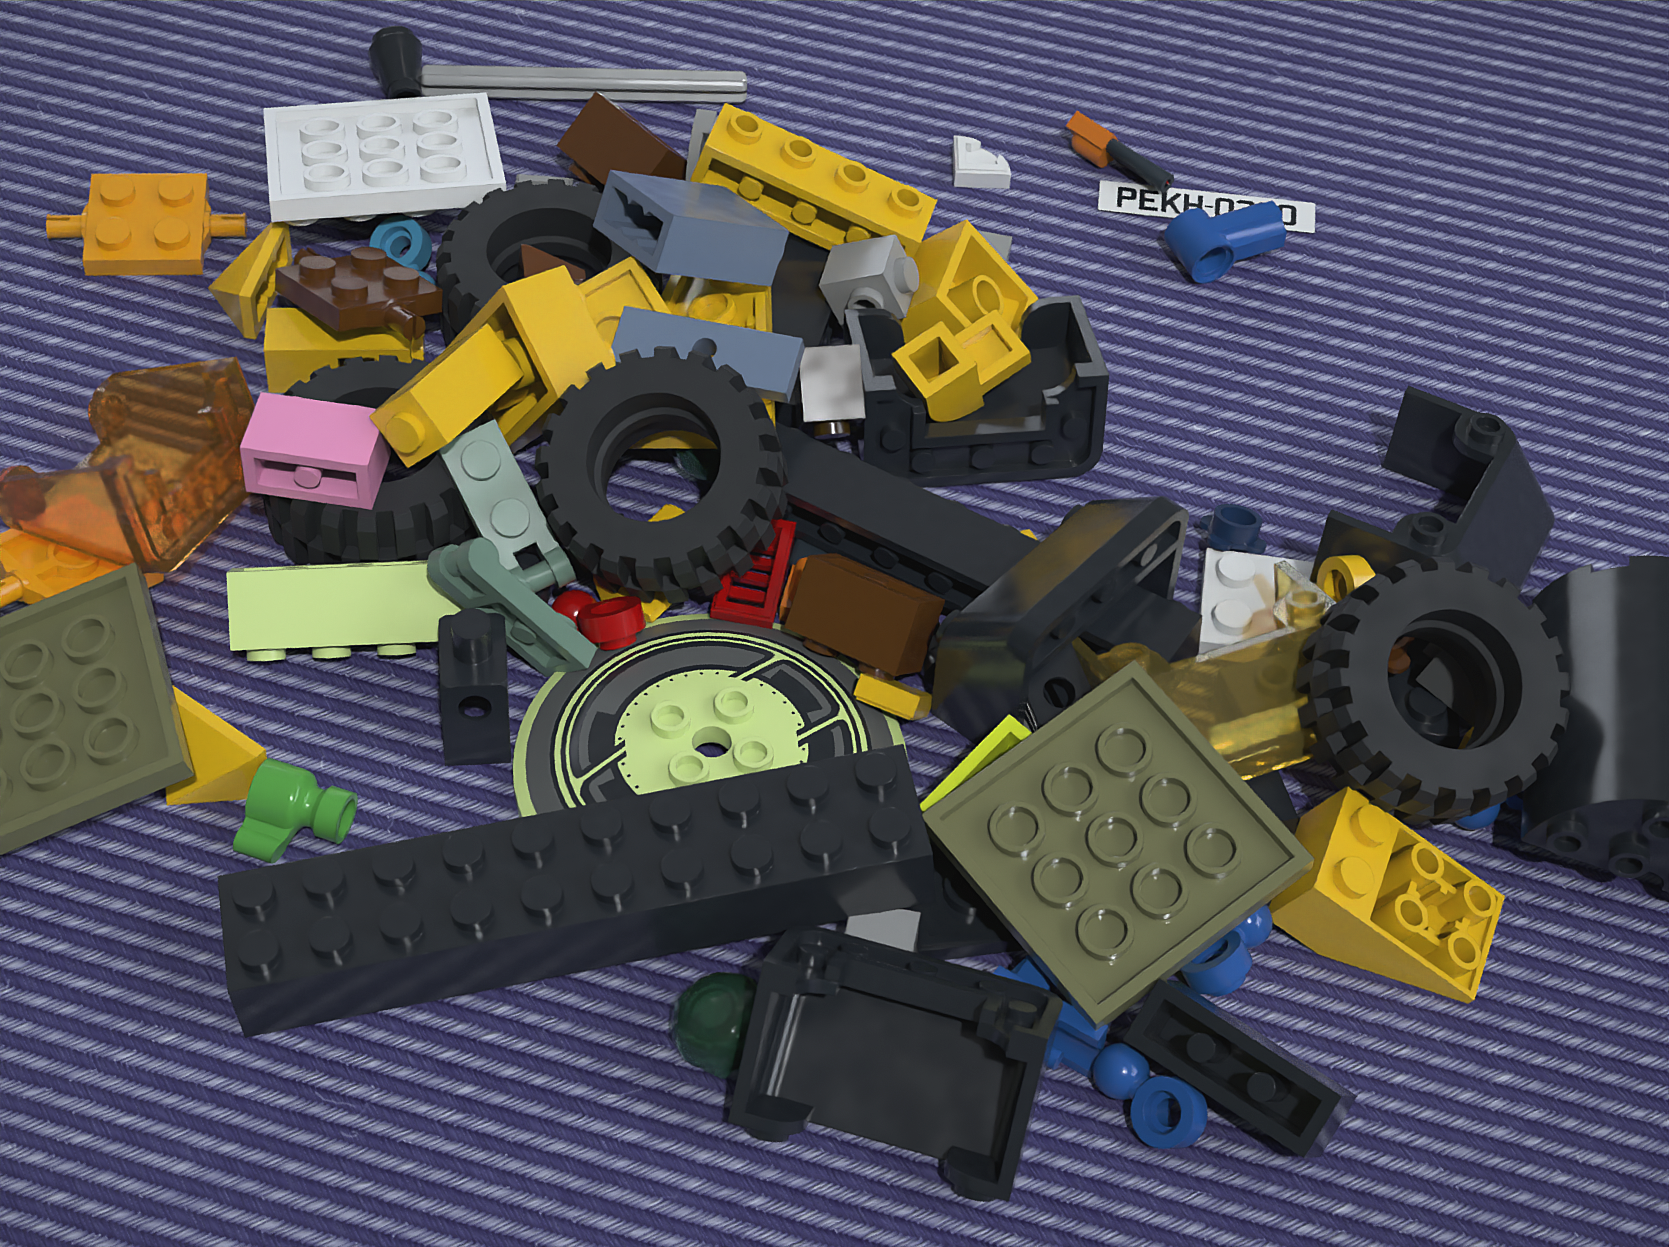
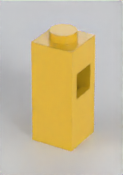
(301, 343)
(447, 395)

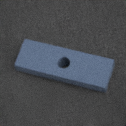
(762, 358)

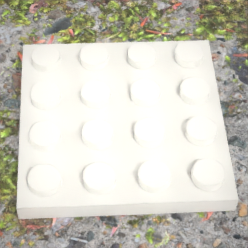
(380, 157)

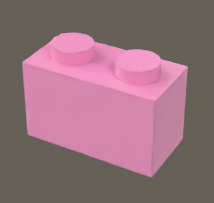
(314, 451)

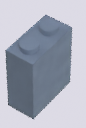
(690, 228)

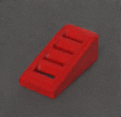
(750, 615)

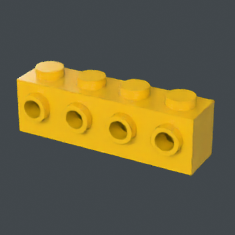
(808, 185)

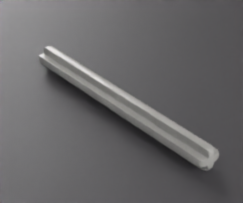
(581, 83)

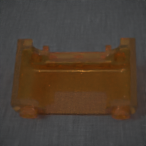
(158, 476)

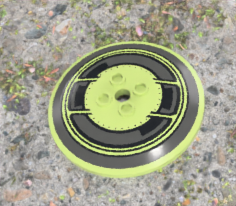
(685, 683)

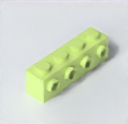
(334, 608)

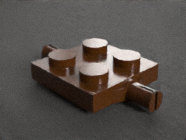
(360, 291)

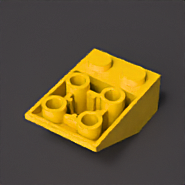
(1388, 900)

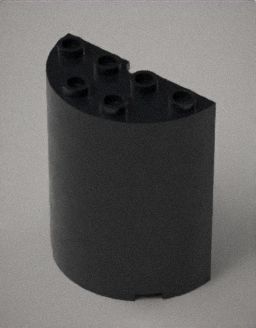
(1610, 777)

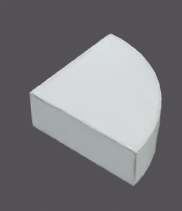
(978, 167)

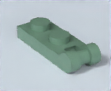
(504, 505)
(533, 628)

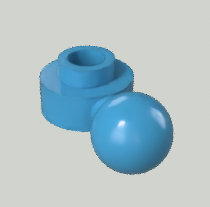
(399, 232)

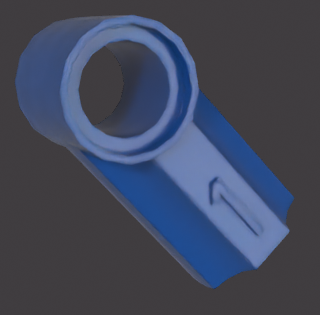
(1213, 244)

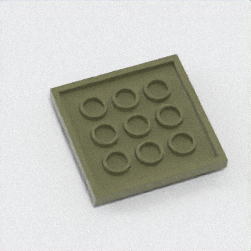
(84, 708)
(1116, 844)

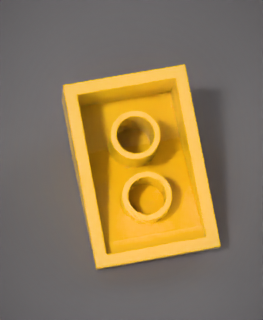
(552, 341)

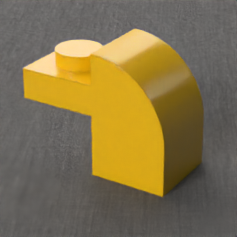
(958, 369)

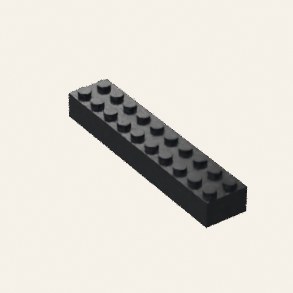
(573, 890)

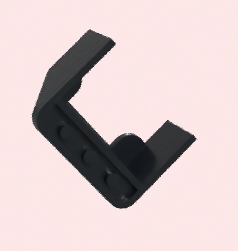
(1465, 456)
(1047, 603)

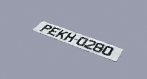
(1151, 202)

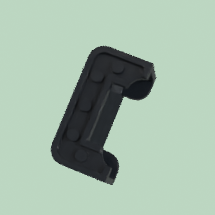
(1031, 426)
(896, 1054)

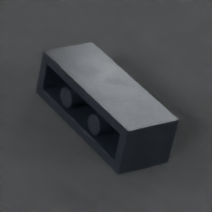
(1240, 1068)

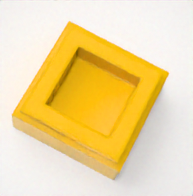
(893, 697)

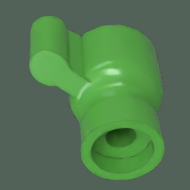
(285, 801)

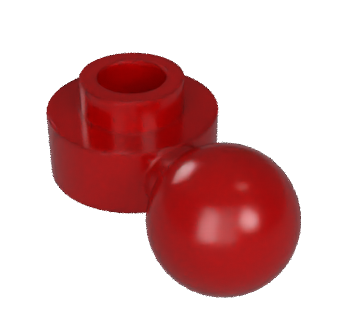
(606, 622)

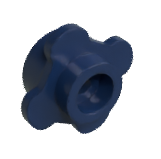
(1234, 529)

